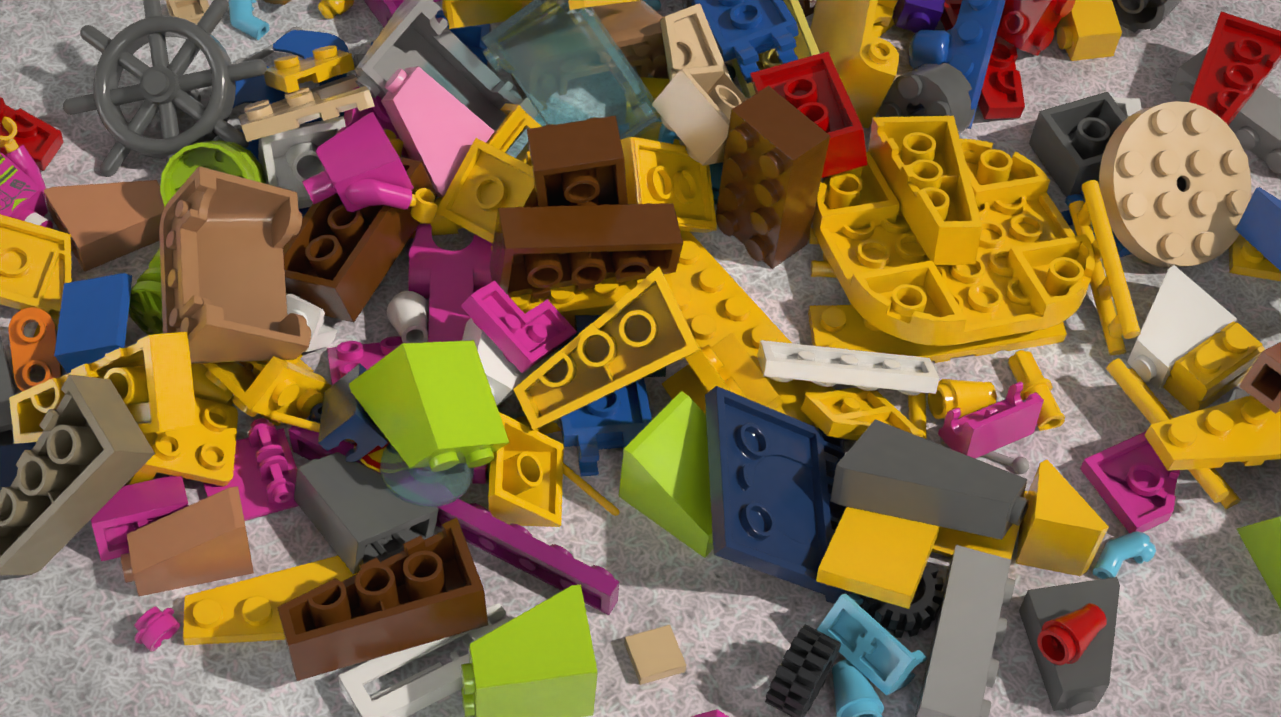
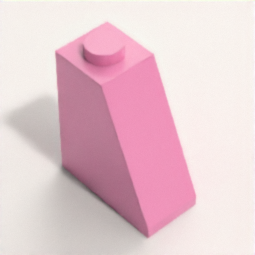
(432, 124)

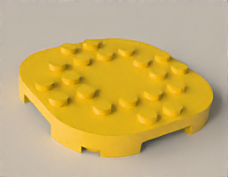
(1025, 269)

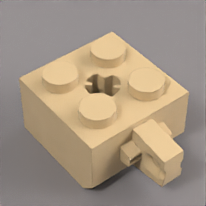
(699, 110)

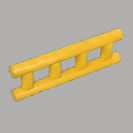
(1114, 282)
(1155, 412)

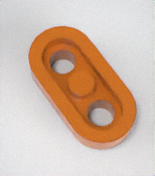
(33, 351)

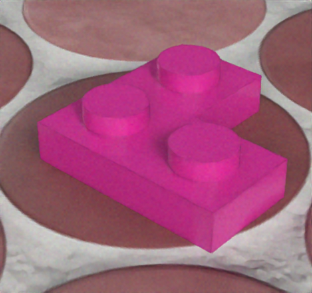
(519, 335)

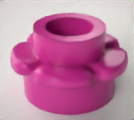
(155, 627)

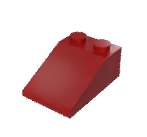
(819, 94)

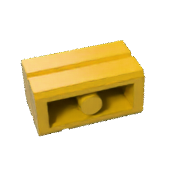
(1213, 367)

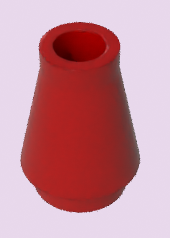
(1069, 635)

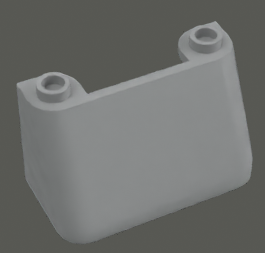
(419, 39)

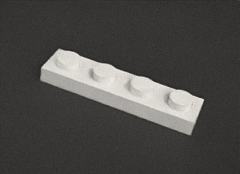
(848, 367)

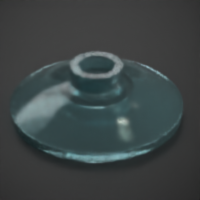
(421, 485)

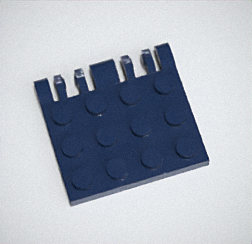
(771, 490)

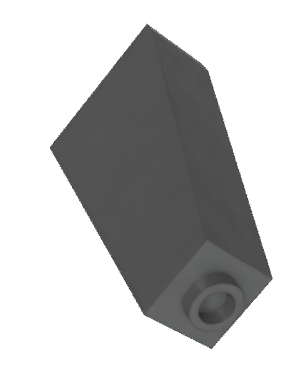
(927, 483)

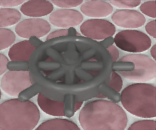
(163, 84)

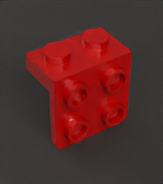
(1032, 22)

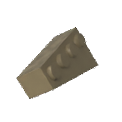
(70, 473)

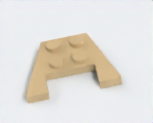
(304, 106)

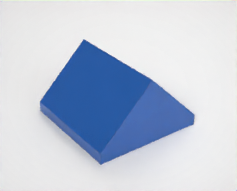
(92, 319)

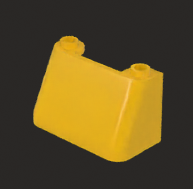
(862, 60)

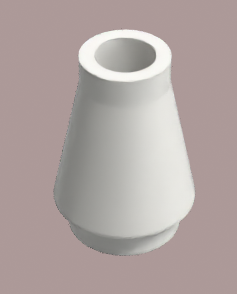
(409, 316)

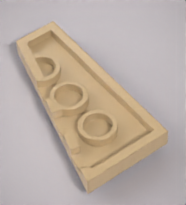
(689, 42)

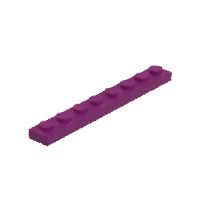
(505, 541)

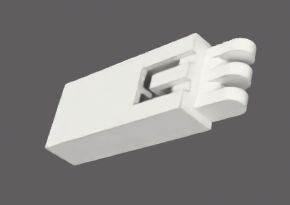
(420, 689)

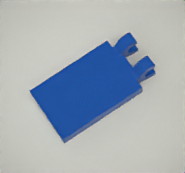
(751, 28)
(606, 424)

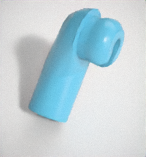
(243, 19)
(1117, 550)

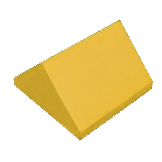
(526, 478)
(1059, 526)

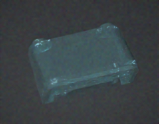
(571, 67)

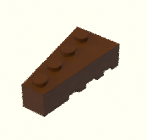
(582, 246)
(387, 606)

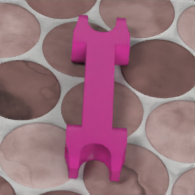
(447, 282)

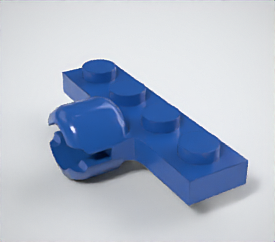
(964, 46)

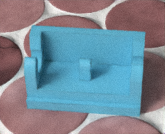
(870, 645)

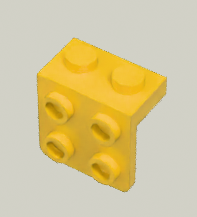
(277, 388)
(195, 452)

